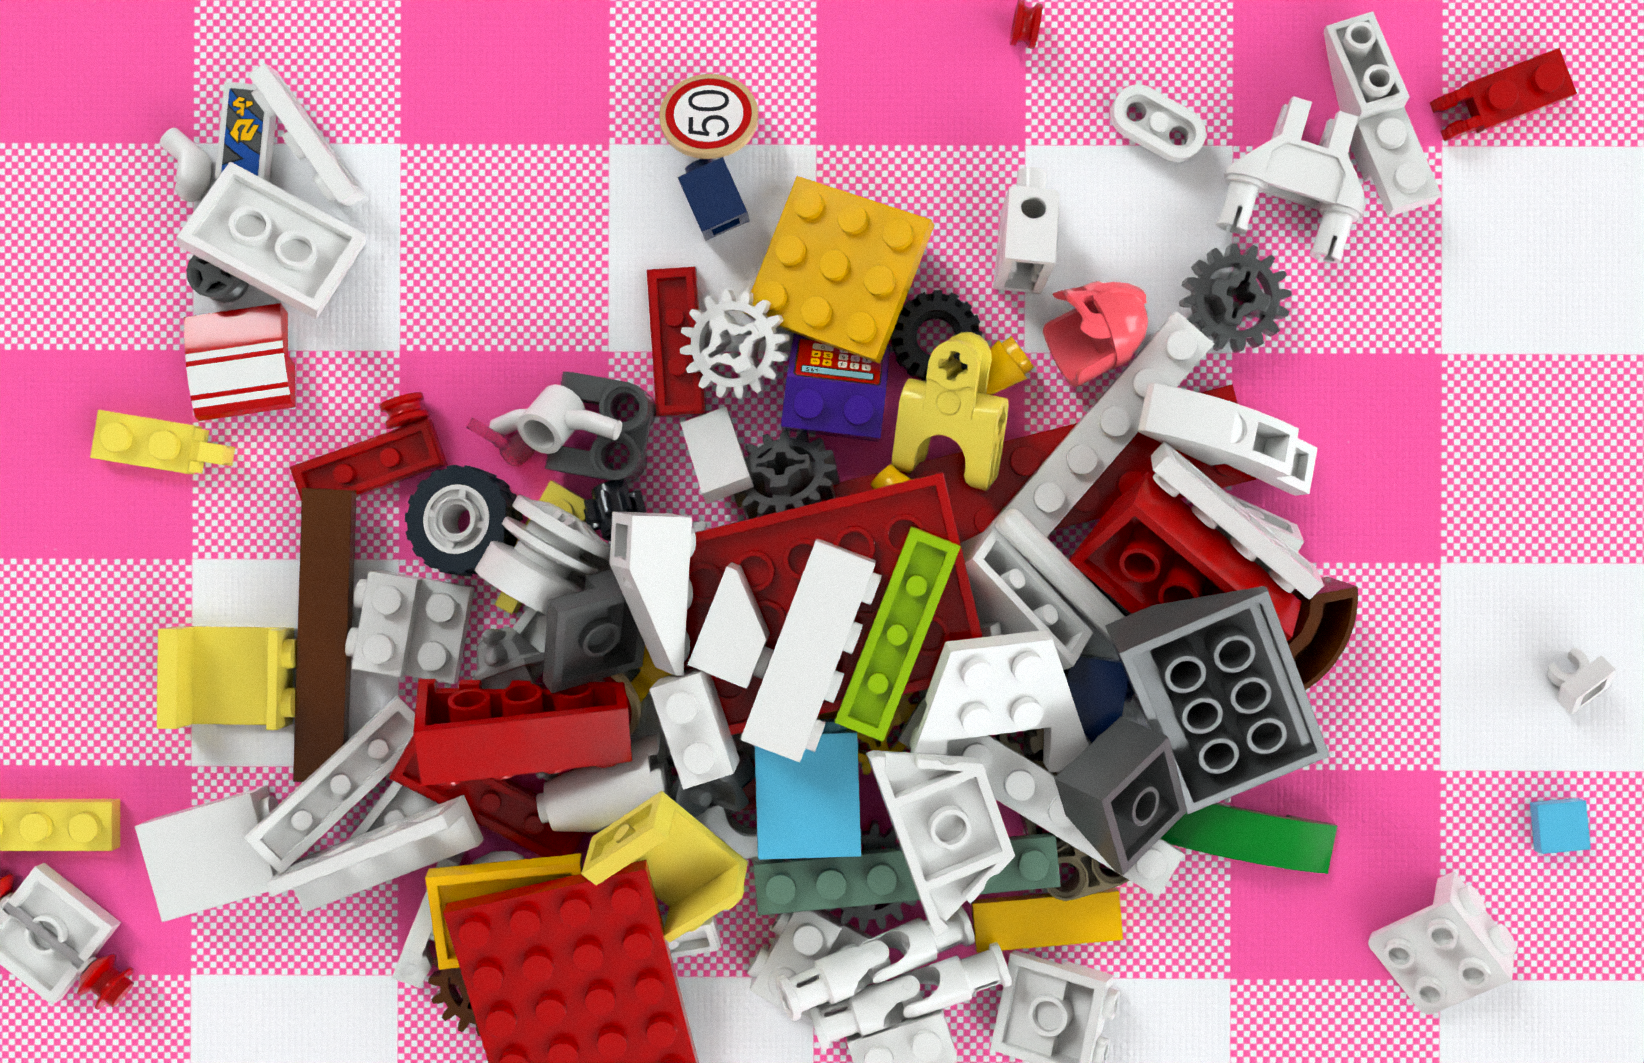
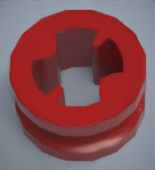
(1026, 24)
(404, 410)

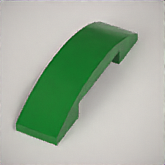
(1256, 837)

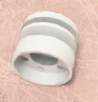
(543, 556)

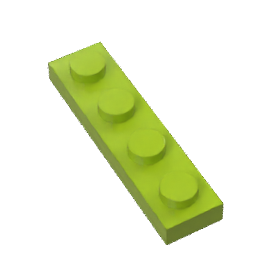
(897, 633)

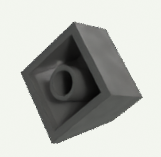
(1123, 792)

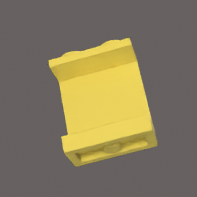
(226, 676)
(686, 862)

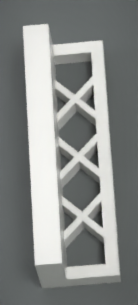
(380, 855)

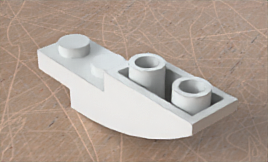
(1383, 138)
(1229, 435)

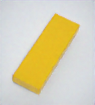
(1046, 921)

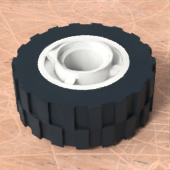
(436, 512)

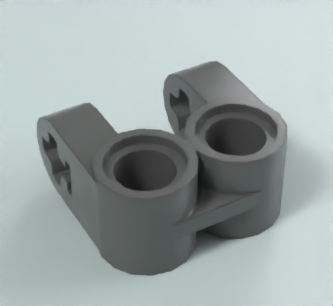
(634, 433)

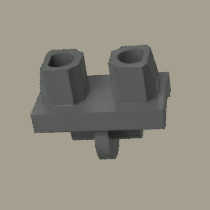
(723, 792)

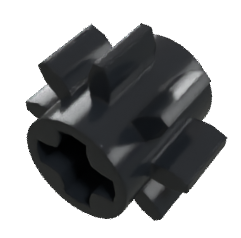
(609, 498)

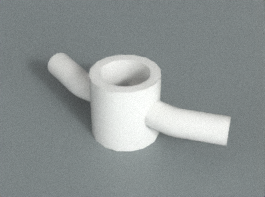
(554, 419)

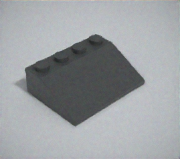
(1222, 691)

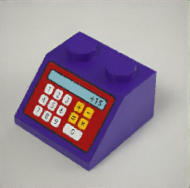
(834, 391)

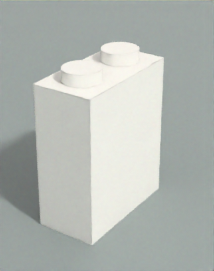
(201, 854)

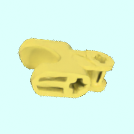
(954, 406)

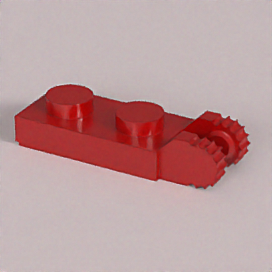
(1508, 94)

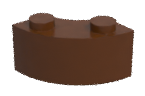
(1323, 628)

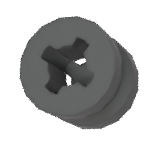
(205, 277)

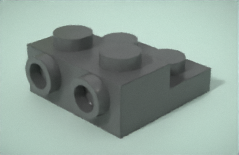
(590, 635)

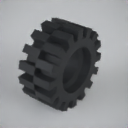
(918, 311)

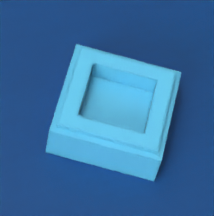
(1560, 825)

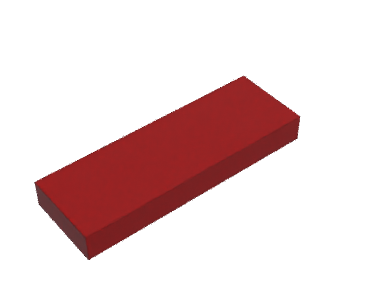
(671, 298)
(374, 461)

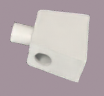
(1027, 234)

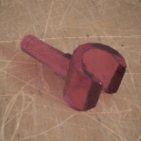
(513, 451)

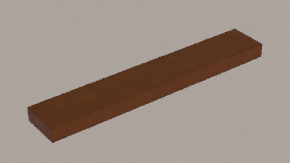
(323, 626)

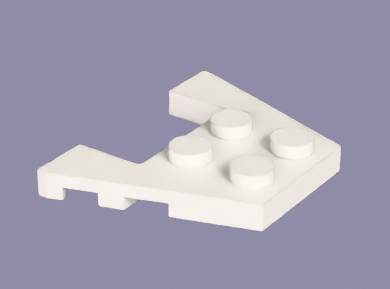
(998, 689)

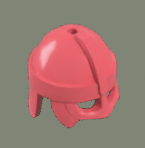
(1100, 330)

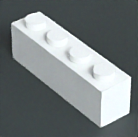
(809, 649)

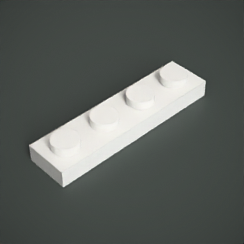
(1249, 534)
(334, 787)

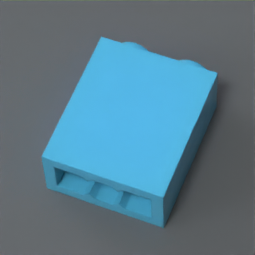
(810, 804)

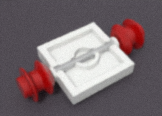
(53, 938)

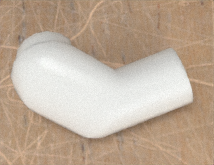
(192, 166)

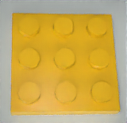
(841, 267)

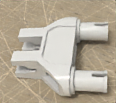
(1302, 174)

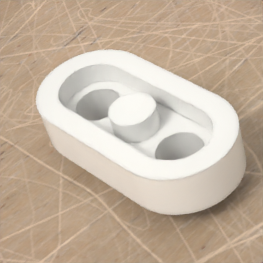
(1159, 118)

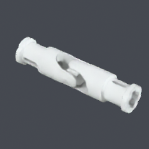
(854, 968)
(900, 999)

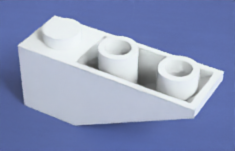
(652, 568)

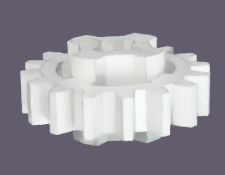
(722, 325)

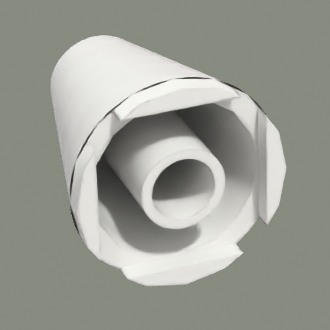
(597, 797)

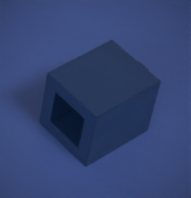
(713, 197)

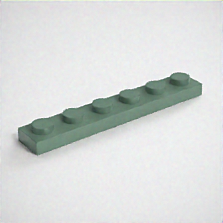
(884, 877)

